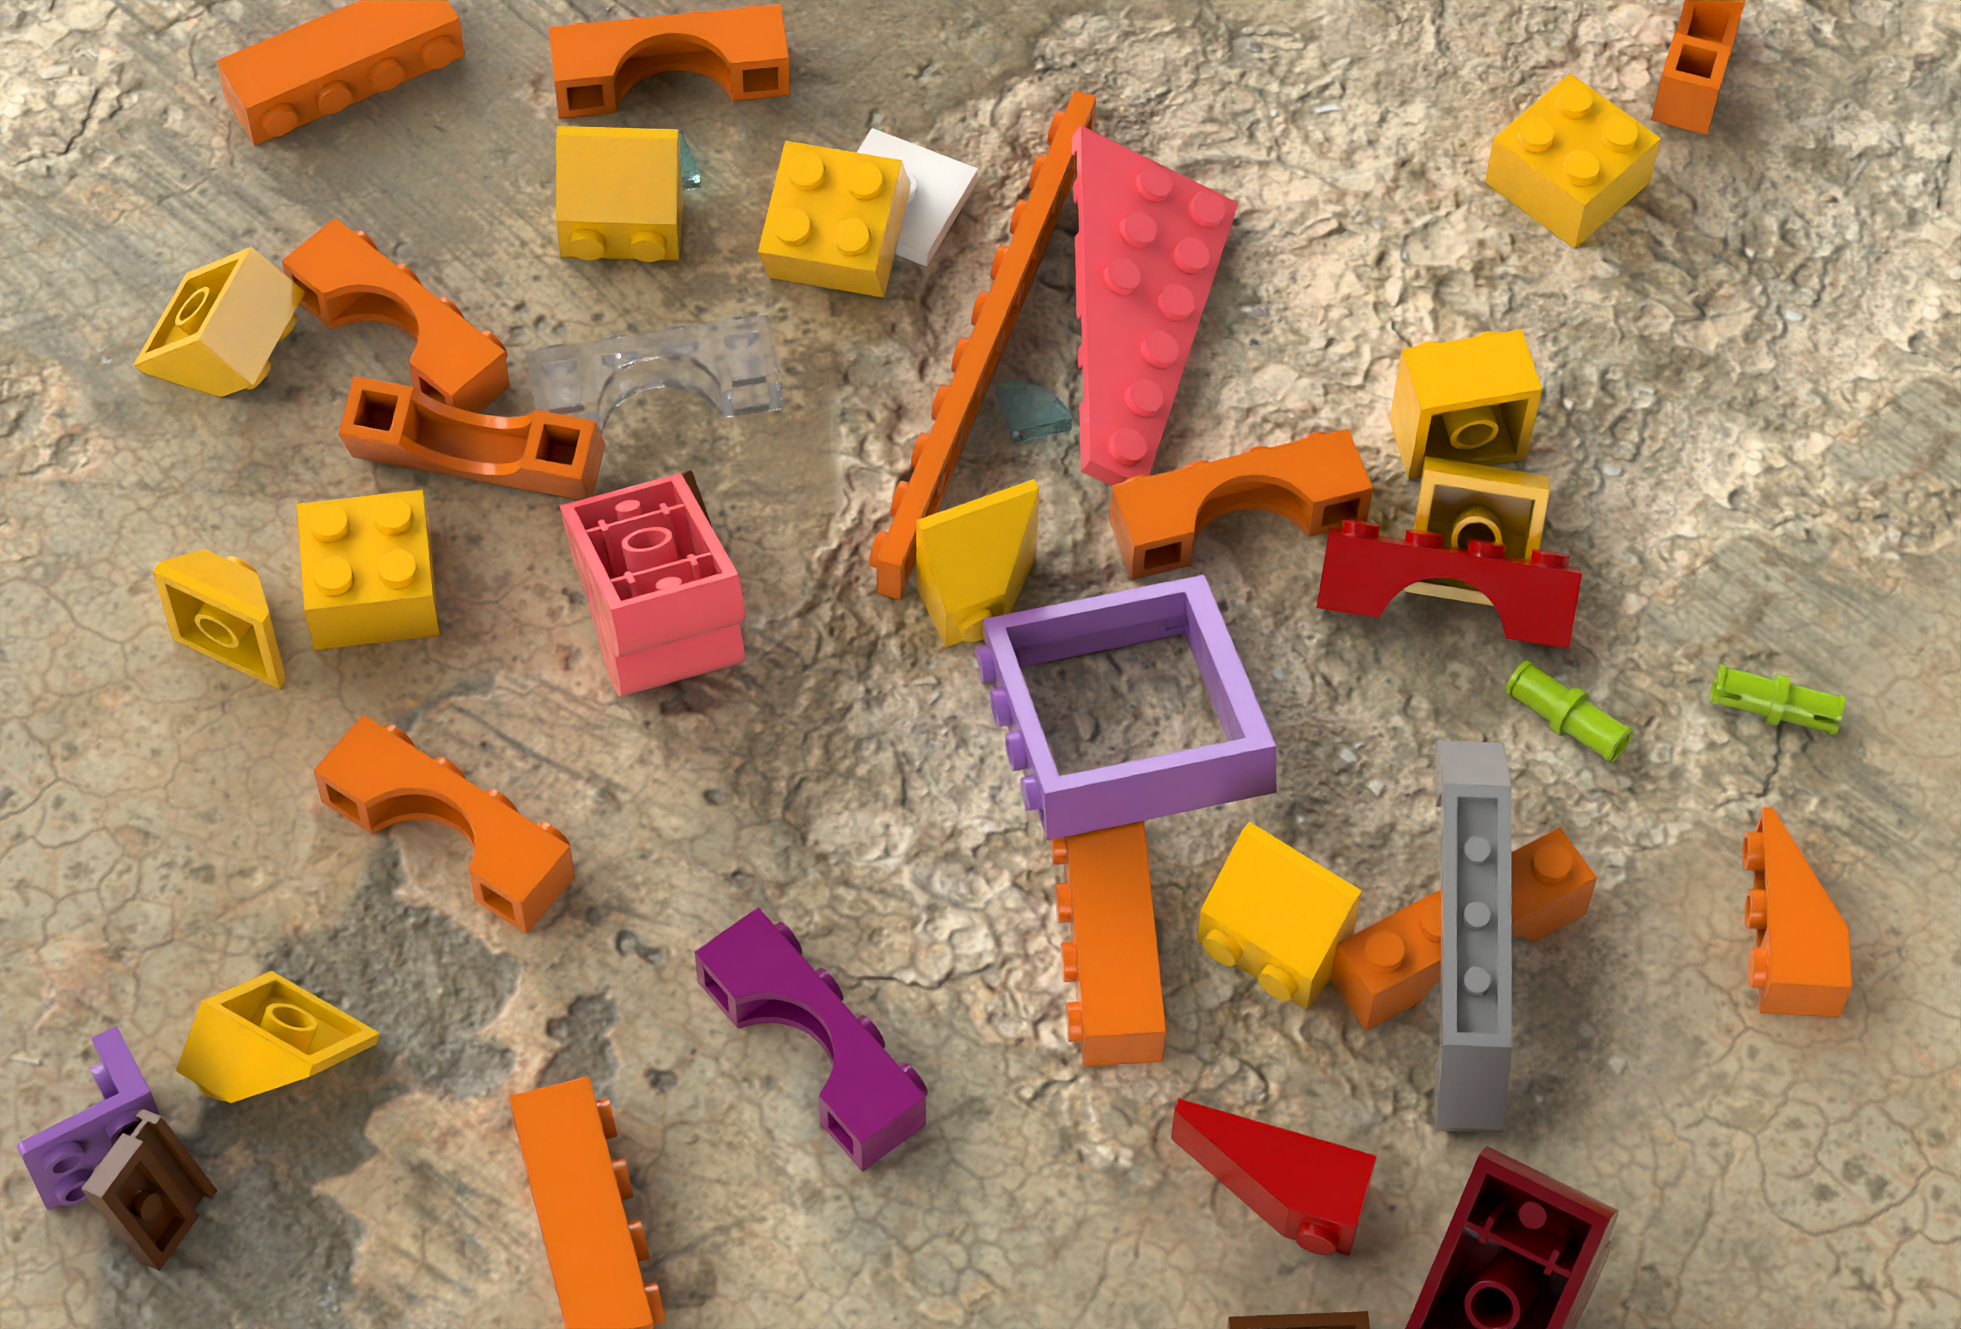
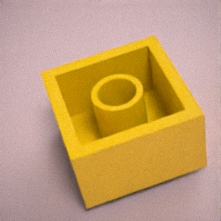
(1572, 160)
(834, 219)
(1465, 401)
(367, 570)

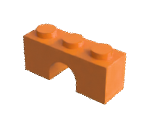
(1697, 63)

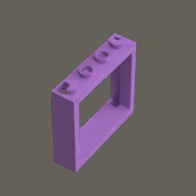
(1145, 786)

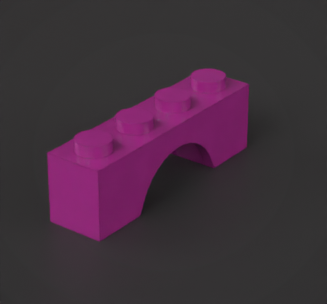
(762, 978)

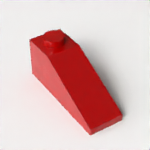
(1289, 1179)

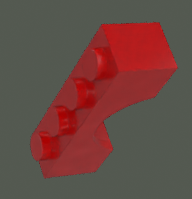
(1369, 570)

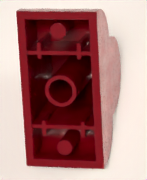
(1515, 1252)

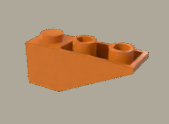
(1800, 935)

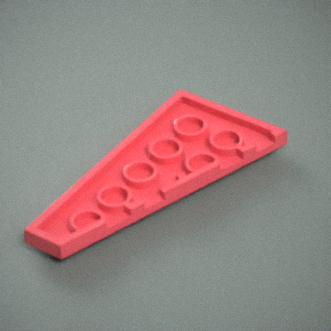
(1141, 288)

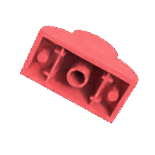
(656, 584)

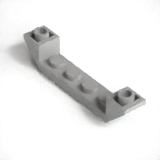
(1475, 937)

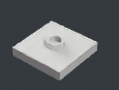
(935, 196)

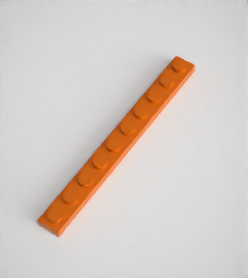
(978, 357)

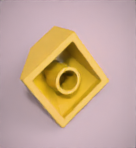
(976, 560)
(220, 612)
(266, 1038)

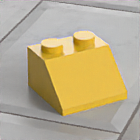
(619, 193)
(223, 325)
(1478, 504)
(1277, 916)

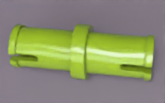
(1777, 699)
(1569, 711)

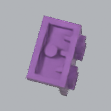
(69, 1151)

